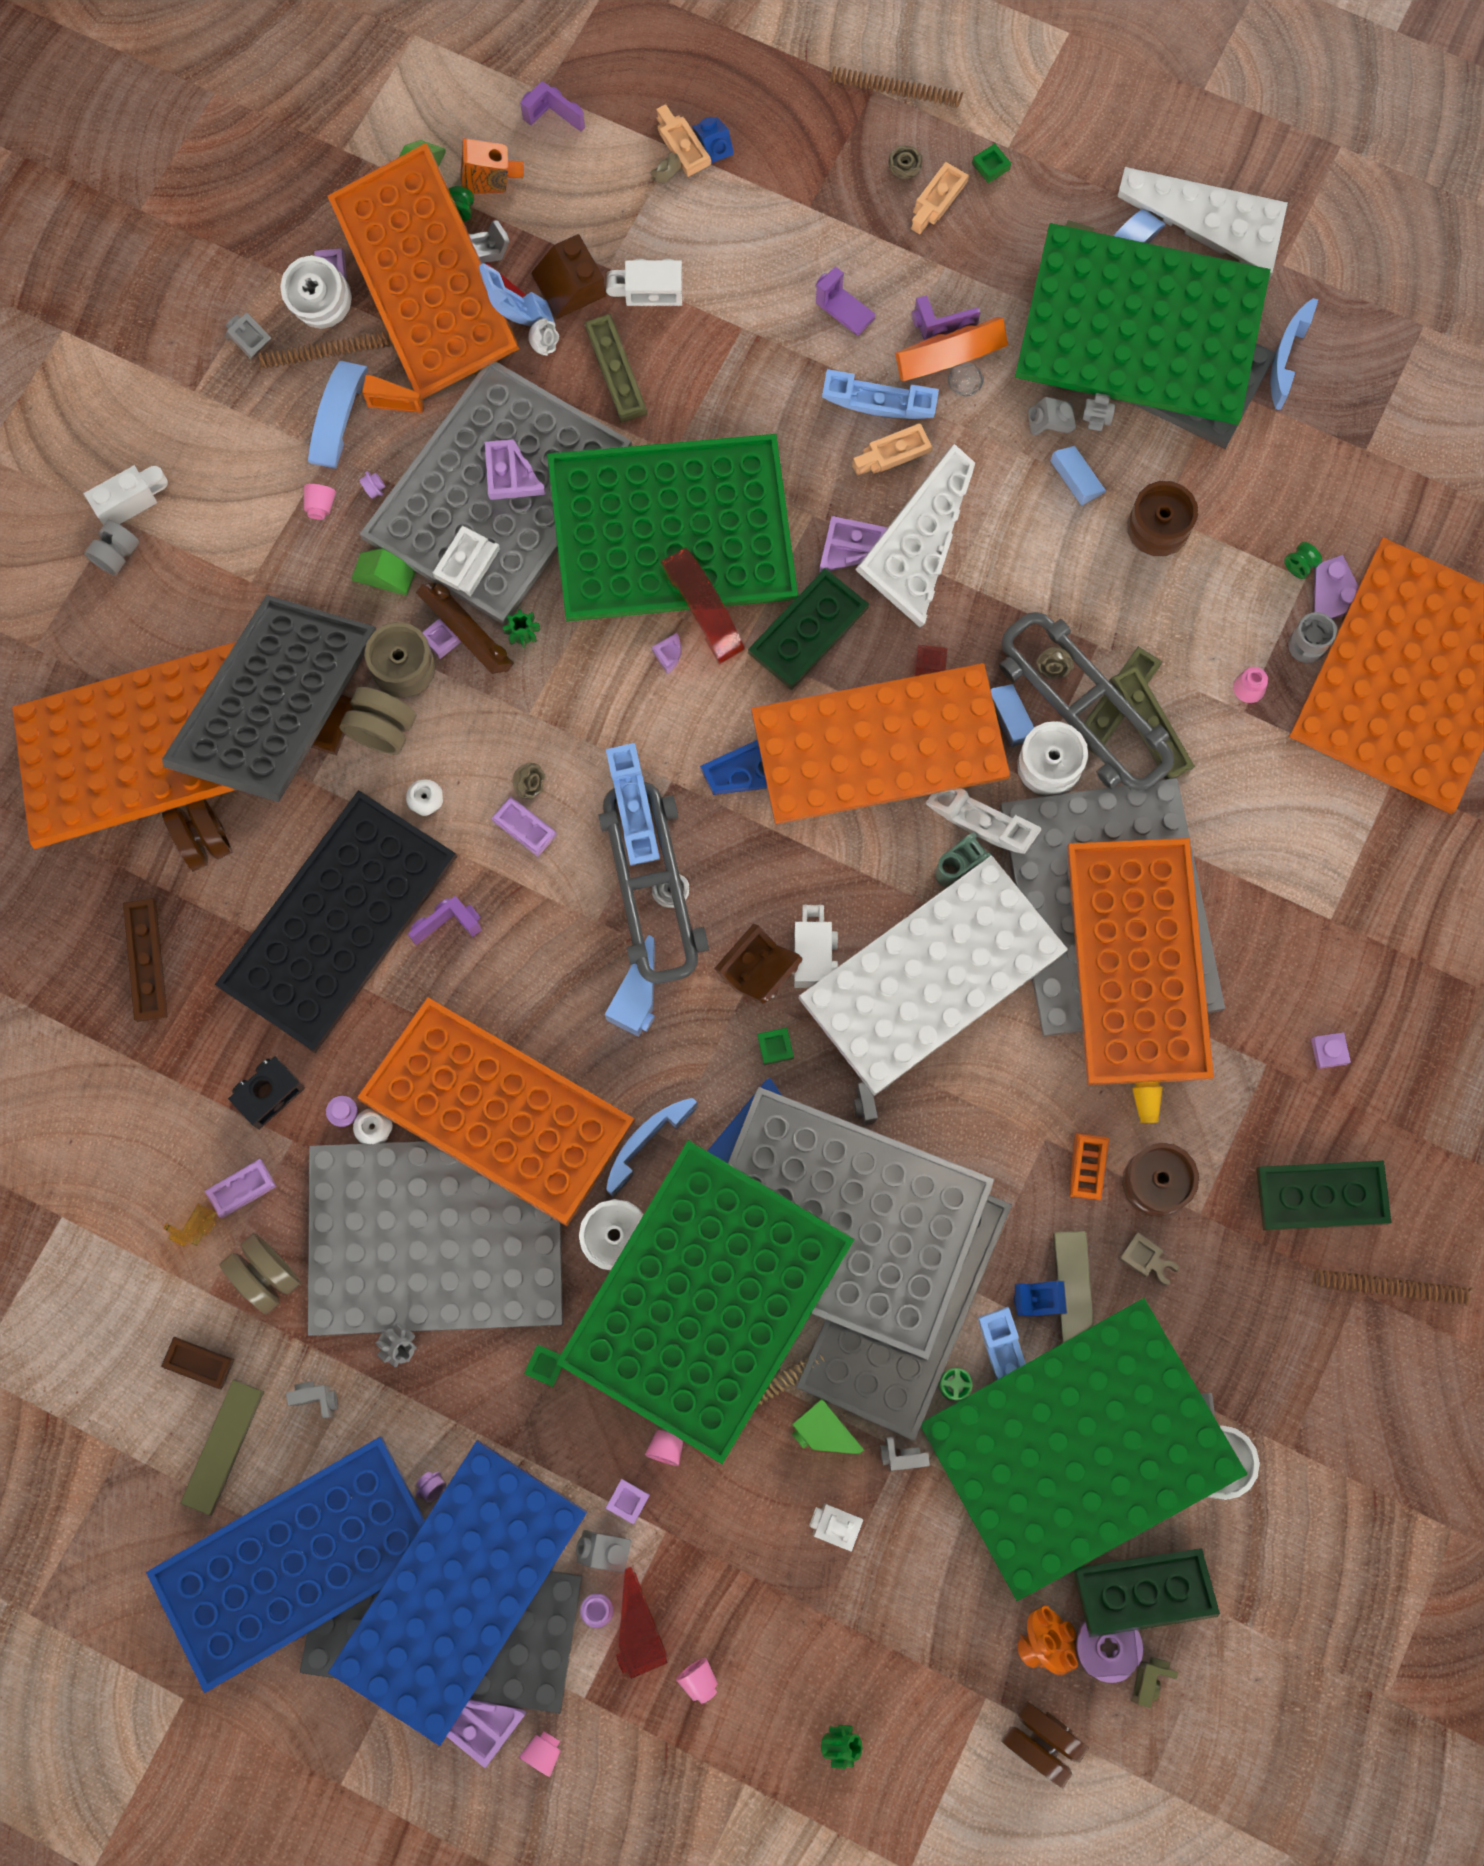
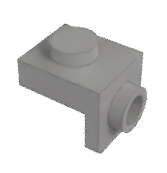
(491, 244)
(1051, 415)
(865, 1104)
(307, 1393)
(603, 1551)

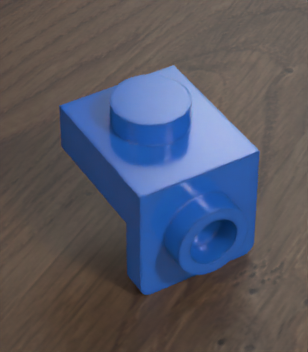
(714, 138)
(1040, 1299)

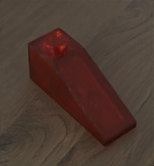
(639, 1637)

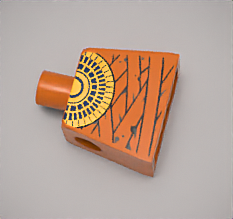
(487, 167)

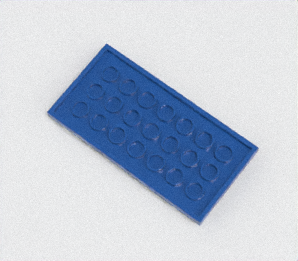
(288, 1564)
(457, 1592)

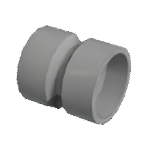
(111, 547)
(1312, 637)

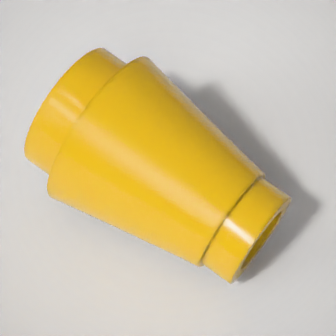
(1148, 1101)

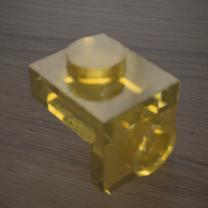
(198, 1224)

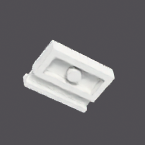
(466, 561)

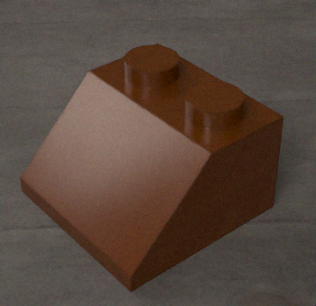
(569, 277)

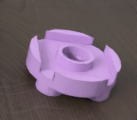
(1105, 1668)

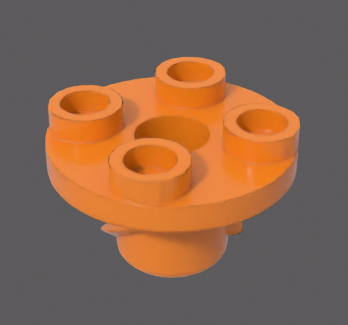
(1048, 1642)

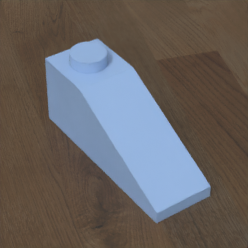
(634, 1000)

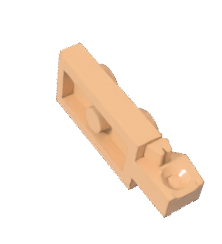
(683, 141)
(938, 196)
(893, 450)

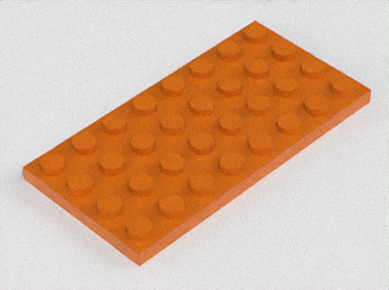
(422, 271)
(880, 743)
(1139, 962)
(497, 1111)

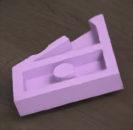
(509, 472)
(848, 542)
(1334, 587)
(484, 1729)

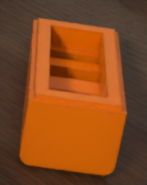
(390, 396)
(1101, 1155)

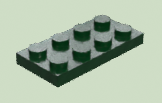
(808, 628)
(1323, 1195)
(1146, 1592)

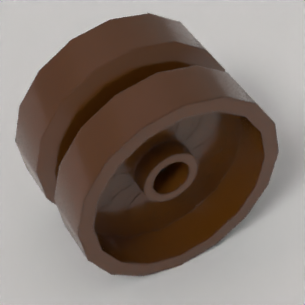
(1162, 518)
(194, 834)
(1173, 1166)
(1045, 1744)

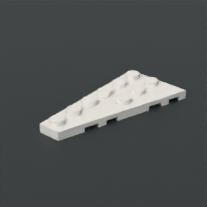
(1214, 216)
(915, 544)

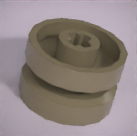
(400, 659)
(378, 720)
(255, 1278)

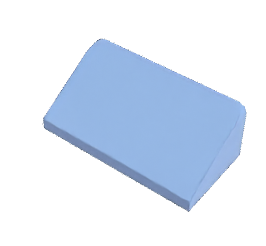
(1077, 474)
(1011, 714)

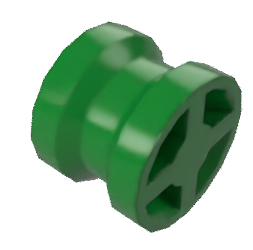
(463, 200)
(1303, 560)
(960, 1383)

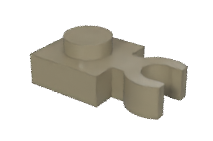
(1145, 1257)

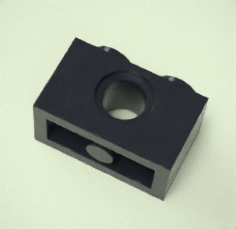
(262, 1110)

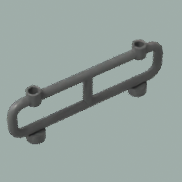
(1112, 771)
(693, 940)

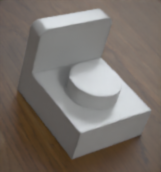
(246, 334)
(909, 1458)

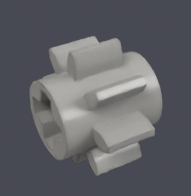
(1098, 411)
(396, 1345)

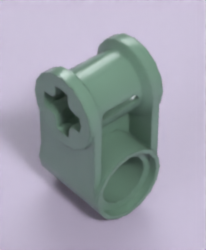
(963, 857)

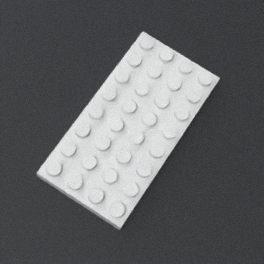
(932, 975)

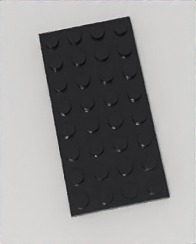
(336, 921)

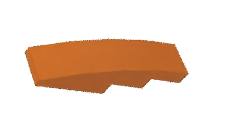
(951, 349)

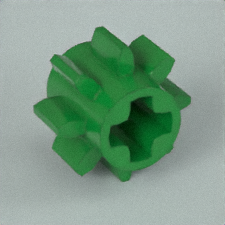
(521, 620)
(841, 1746)

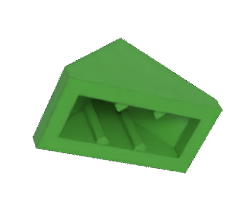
(383, 571)

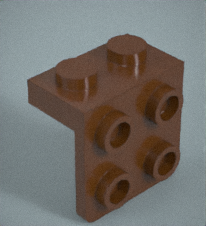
(757, 965)

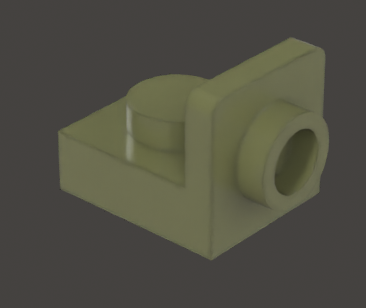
(1146, 1683)

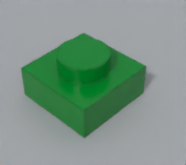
(991, 163)
(775, 1046)
(543, 1366)

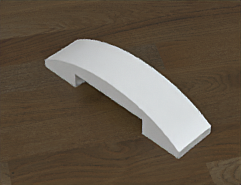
(987, 823)

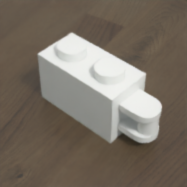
(647, 282)
(126, 494)
(815, 945)
(835, 1526)

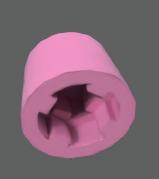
(318, 500)
(1251, 685)
(665, 1448)
(698, 1681)
(542, 1753)

